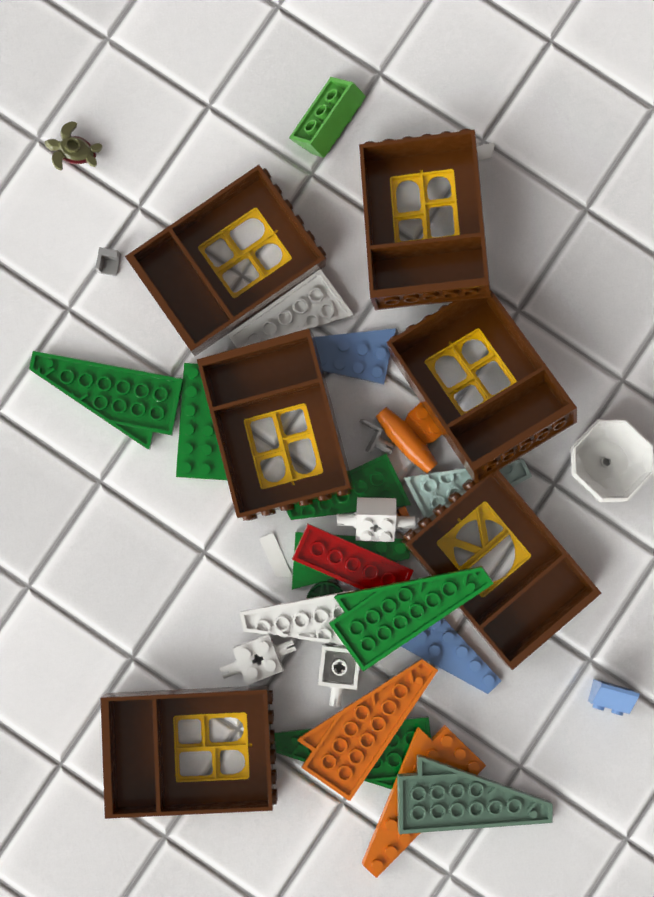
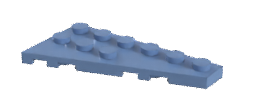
(356, 354)
(448, 651)

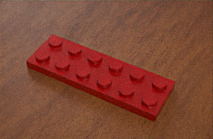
(347, 560)

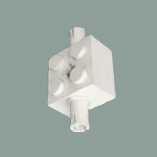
(376, 519)
(252, 670)
(337, 680)

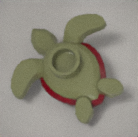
(72, 149)

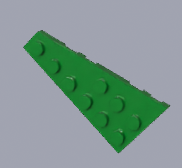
(197, 443)
(369, 480)
(307, 576)

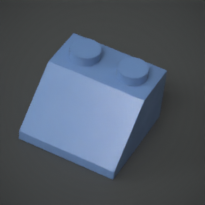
(612, 697)

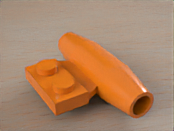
(412, 434)

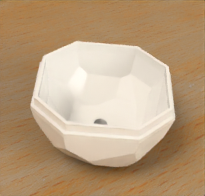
(628, 456)

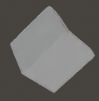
(107, 261)

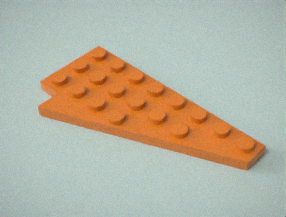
(356, 736)
(444, 747)

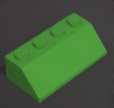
(328, 116)

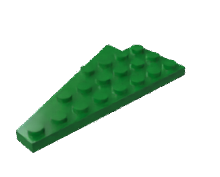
(123, 397)
(392, 614)
(387, 766)

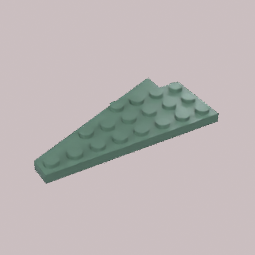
(454, 799)

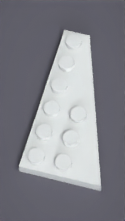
(303, 307)
(297, 619)

